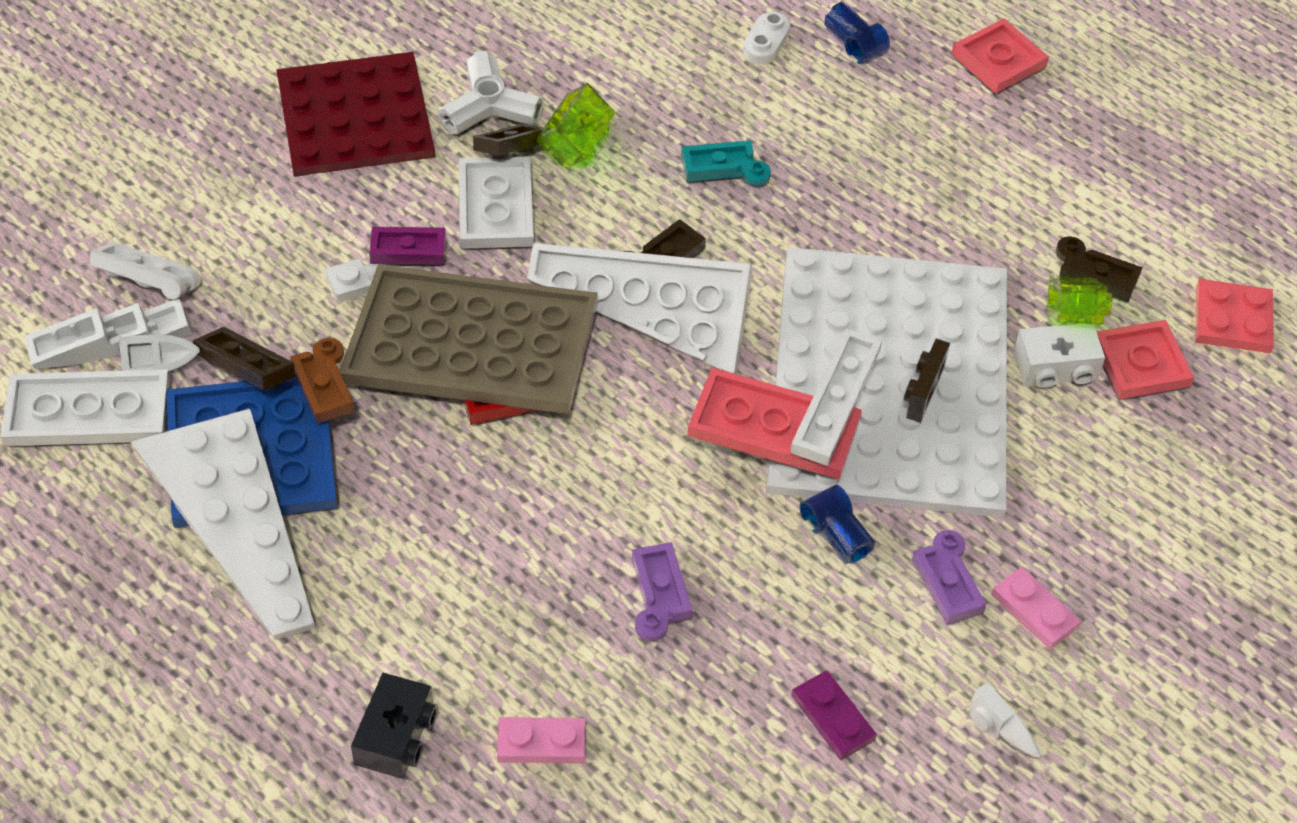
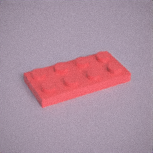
(761, 421)

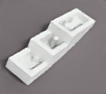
(95, 337)

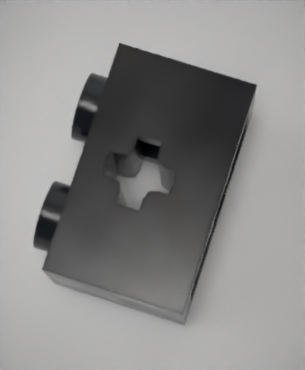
(393, 726)

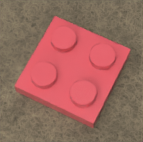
(1000, 55)
(1234, 316)
(1144, 359)

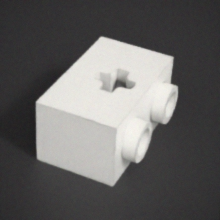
(1059, 354)

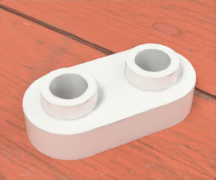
(766, 38)

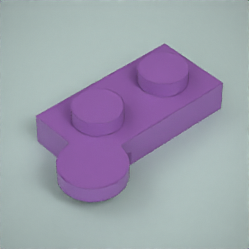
(949, 578)
(661, 590)

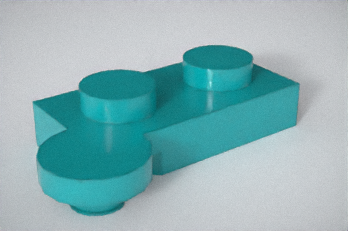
(723, 162)

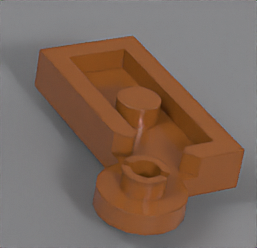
(322, 380)

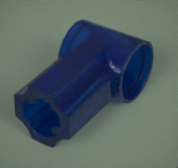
(860, 38)
(834, 517)

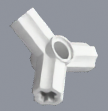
(488, 99)

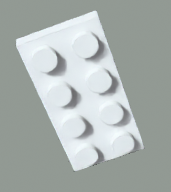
(84, 407)

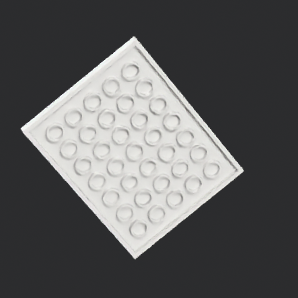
(959, 448)

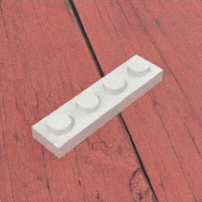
(836, 397)

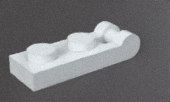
(145, 269)

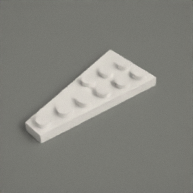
(673, 299)
(229, 501)

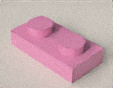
(1036, 608)
(541, 740)

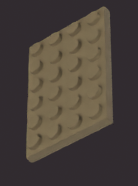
(470, 339)

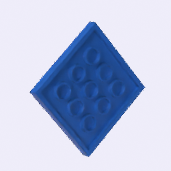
(291, 440)

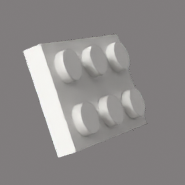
(495, 202)

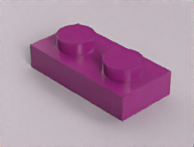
(408, 245)
(834, 715)

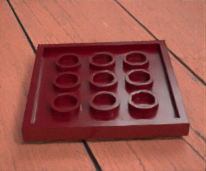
(354, 114)

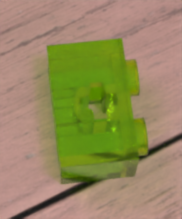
(576, 126)
(1078, 300)

